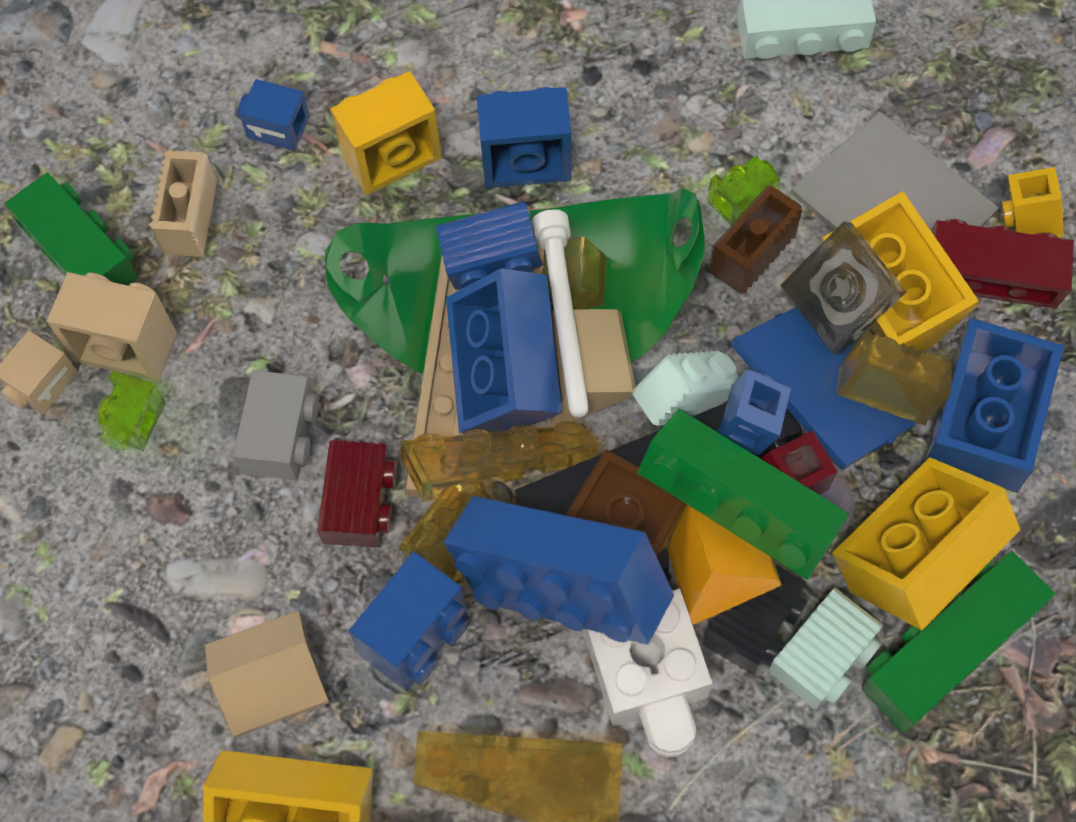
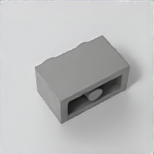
(275, 425)

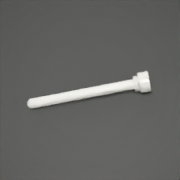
(552, 232)

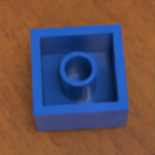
(525, 137)
(410, 622)

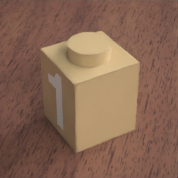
(35, 373)

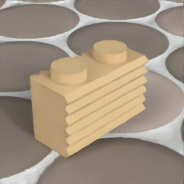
(183, 203)

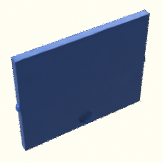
(798, 358)

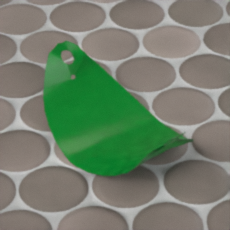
(627, 230)

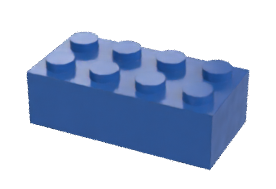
(561, 569)

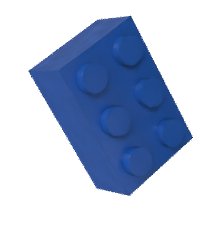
(503, 352)
(996, 404)

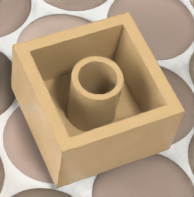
(113, 325)

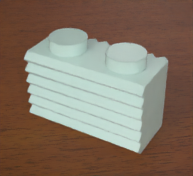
(686, 382)
(826, 649)

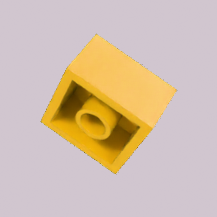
(387, 132)

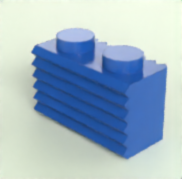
(488, 242)

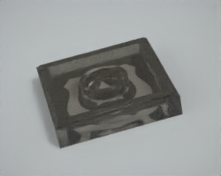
(843, 288)

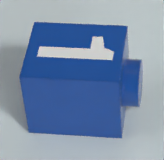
(274, 114)

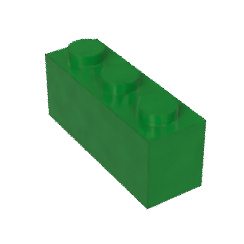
(67, 234)

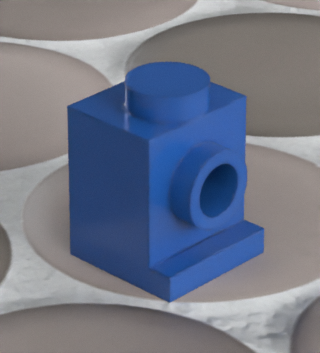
(754, 411)

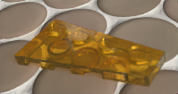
(478, 454)
(523, 775)

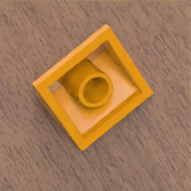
(716, 566)

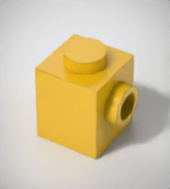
(1034, 203)

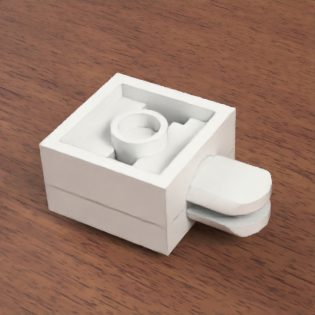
(654, 679)

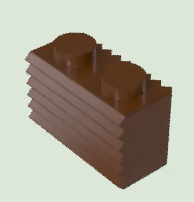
(755, 239)

